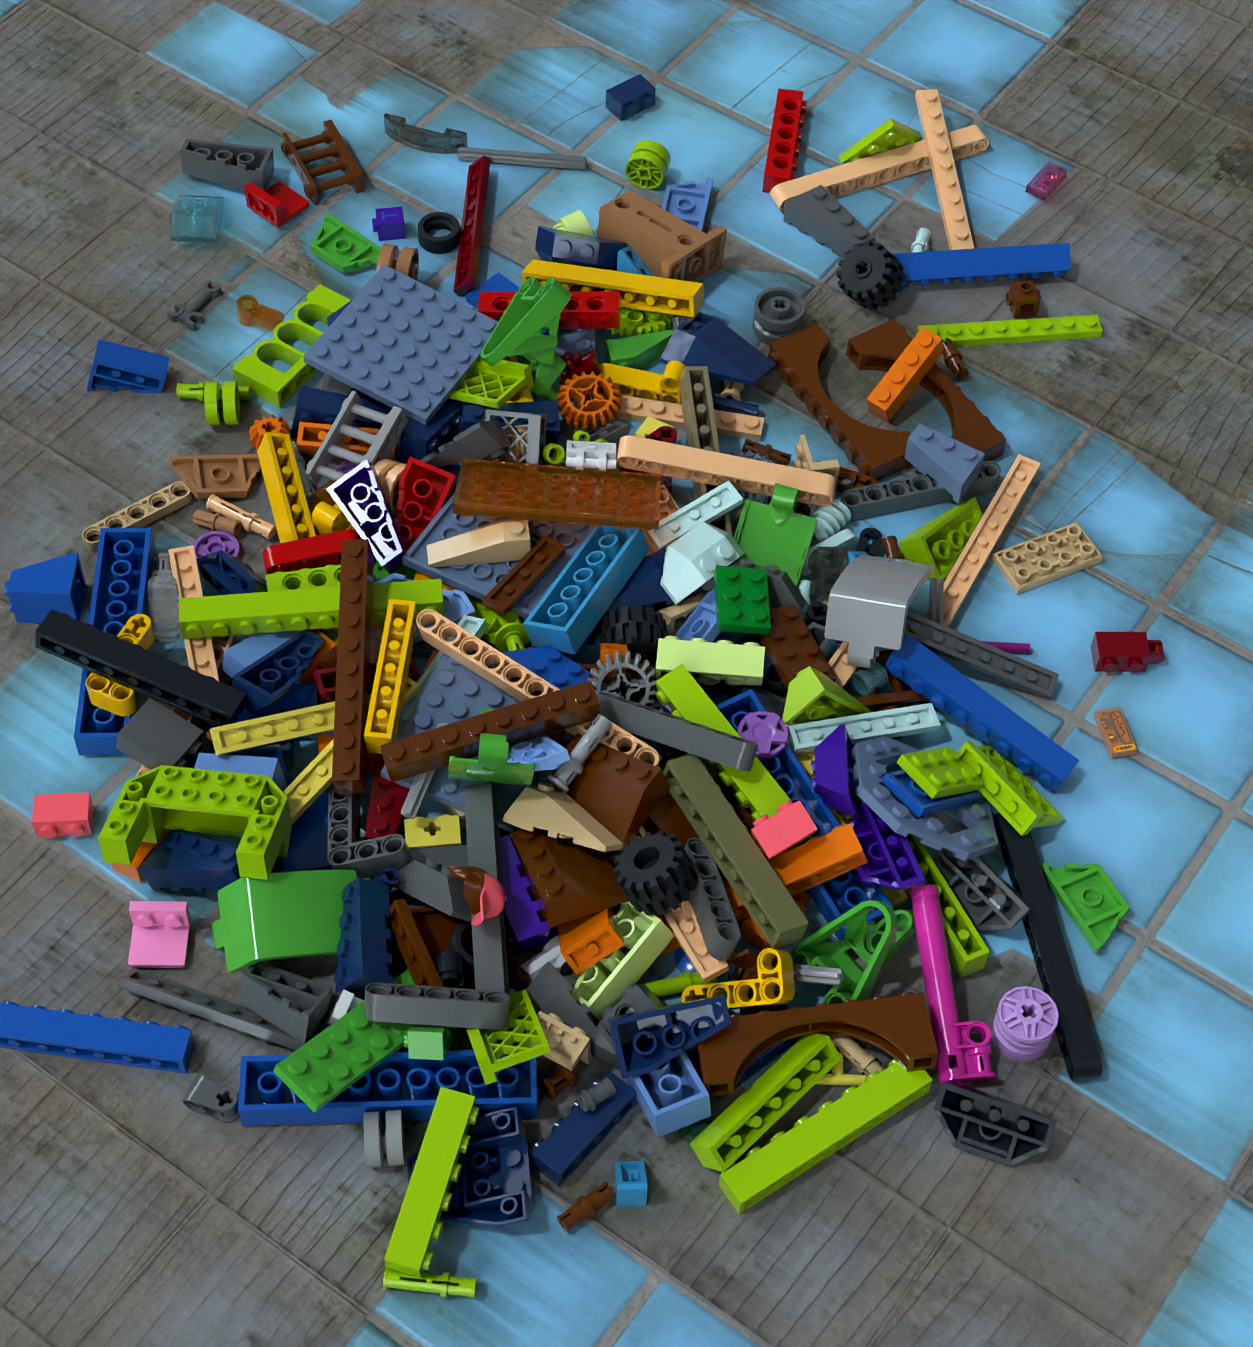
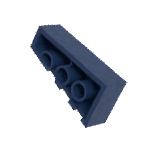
(324, 406)
(476, 413)
(421, 439)
(190, 862)
(363, 938)

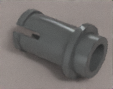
(598, 1093)

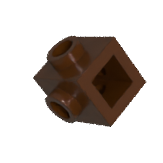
(1023, 299)

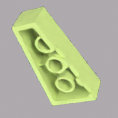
(712, 661)
(606, 980)

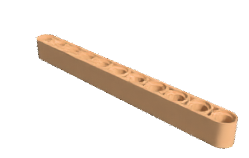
(880, 167)
(509, 669)

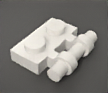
(591, 455)

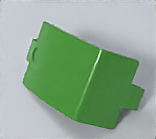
(776, 533)
(491, 763)
(280, 916)

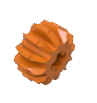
(265, 425)

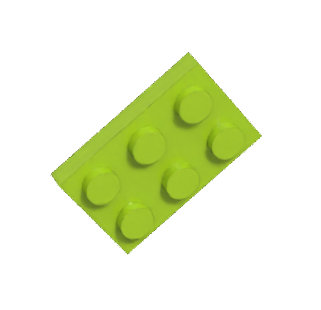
(940, 772)

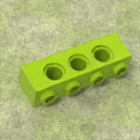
(304, 578)

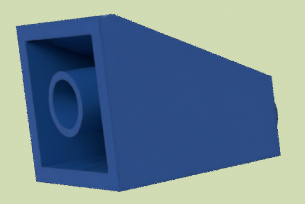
(47, 586)

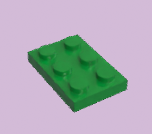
(742, 600)

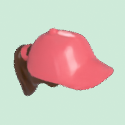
(481, 892)

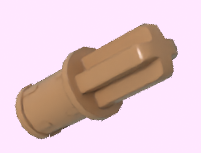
(217, 522)

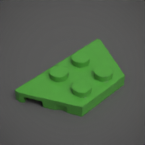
(343, 246)
(1088, 899)

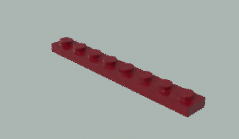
(472, 226)

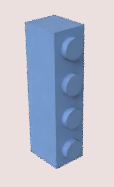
(253, 648)

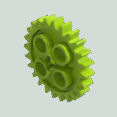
(641, 322)

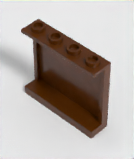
(425, 934)

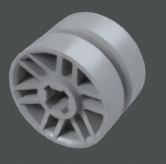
(383, 1138)

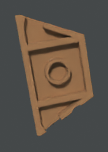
(217, 474)

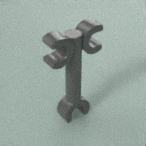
(191, 314)

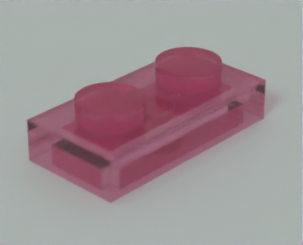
(1046, 181)

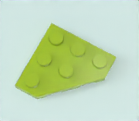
(884, 138)

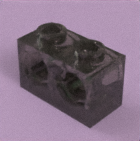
(821, 573)

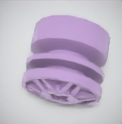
(1024, 1024)

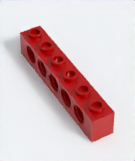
(784, 138)
(582, 311)

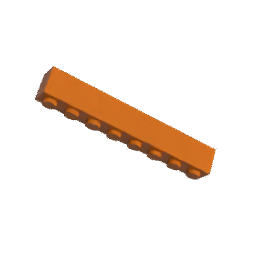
(803, 867)

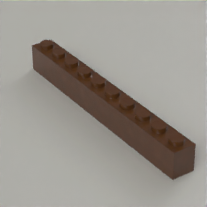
(353, 667)

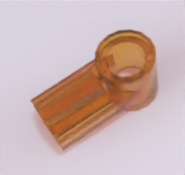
(252, 313)

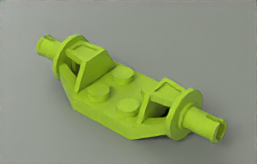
(505, 632)

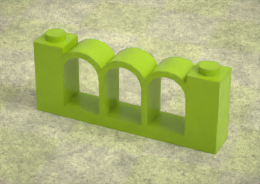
(271, 383)

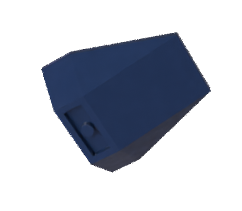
(712, 344)
(494, 1175)

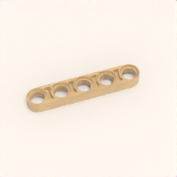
(144, 506)

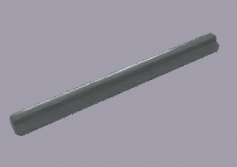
(523, 158)

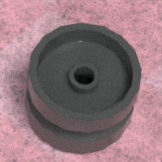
(777, 314)

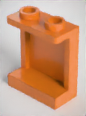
(589, 939)

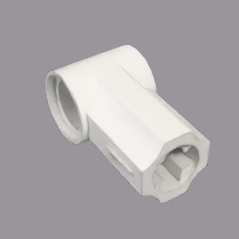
(551, 953)

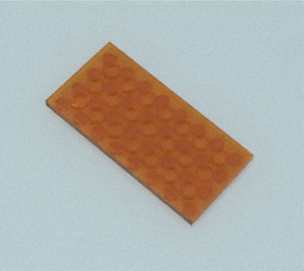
(558, 494)

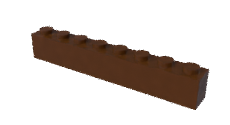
(517, 721)

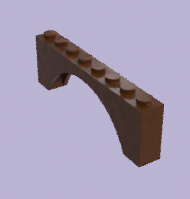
(881, 348)
(871, 449)
(893, 1024)

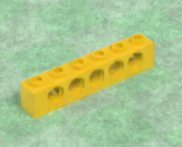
(391, 675)

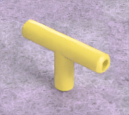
(838, 1077)

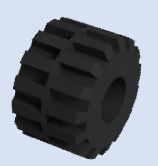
(870, 275)
(636, 628)
(655, 873)

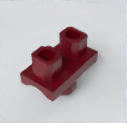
(577, 364)

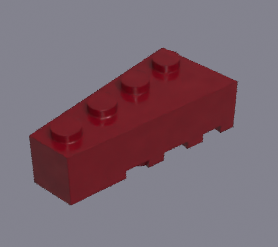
(385, 805)

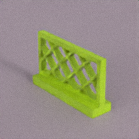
(505, 373)
(1009, 790)
(488, 1052)

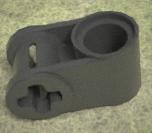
(212, 1099)

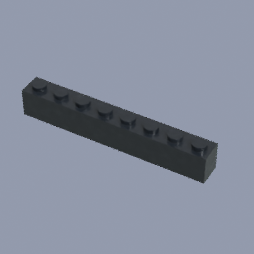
(139, 669)

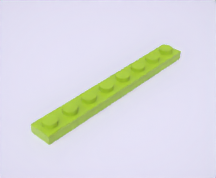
(1018, 330)

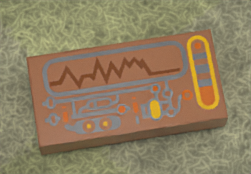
(1115, 733)

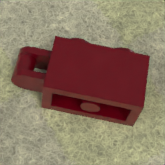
(1125, 652)

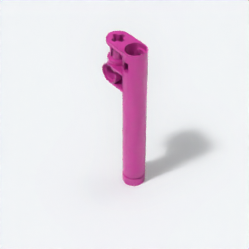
(952, 1038)

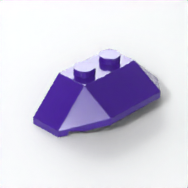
(835, 772)
(888, 853)

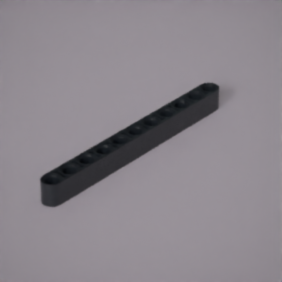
(1050, 952)

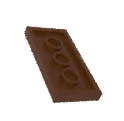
(792, 645)

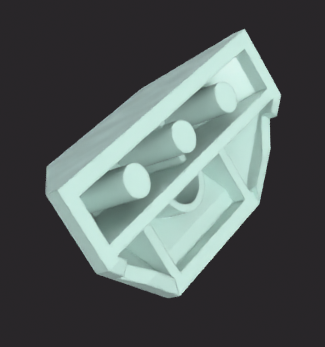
(693, 559)

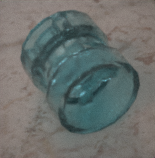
(866, 680)

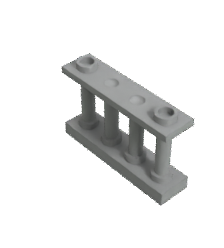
(380, 443)

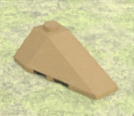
(490, 543)
(558, 813)

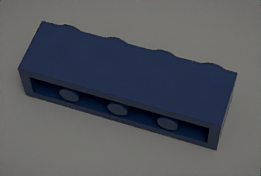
(581, 1132)

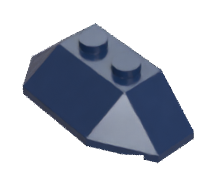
(577, 249)
(229, 574)

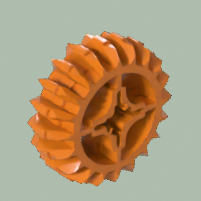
(594, 409)

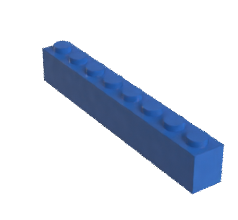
(985, 263)
(981, 714)
(95, 1037)

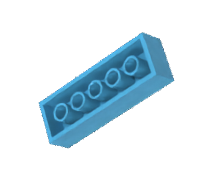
(586, 588)

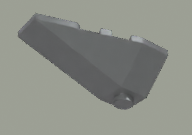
(478, 442)

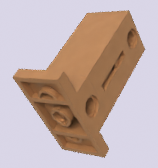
(661, 239)

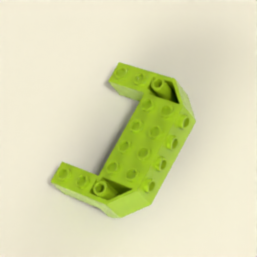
(202, 803)

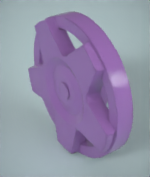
(215, 544)
(764, 732)

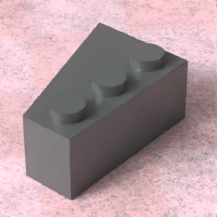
(285, 999)

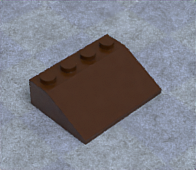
(617, 789)
(566, 876)

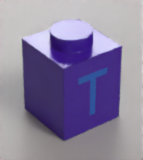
(389, 223)

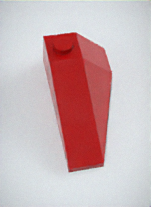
(421, 496)

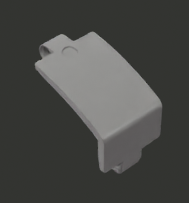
(872, 605)

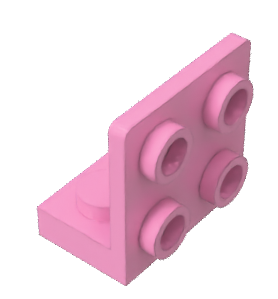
(159, 934)

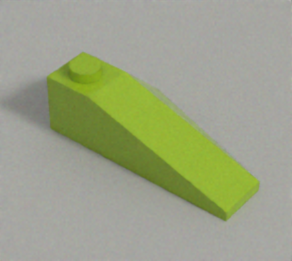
(943, 538)
(818, 698)

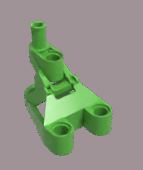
(521, 333)
(882, 941)

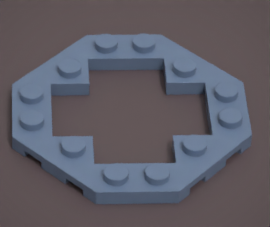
(869, 771)

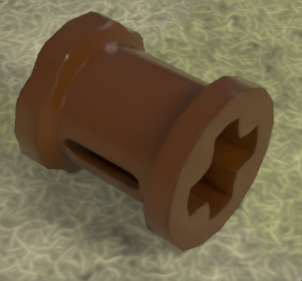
(557, 1082)

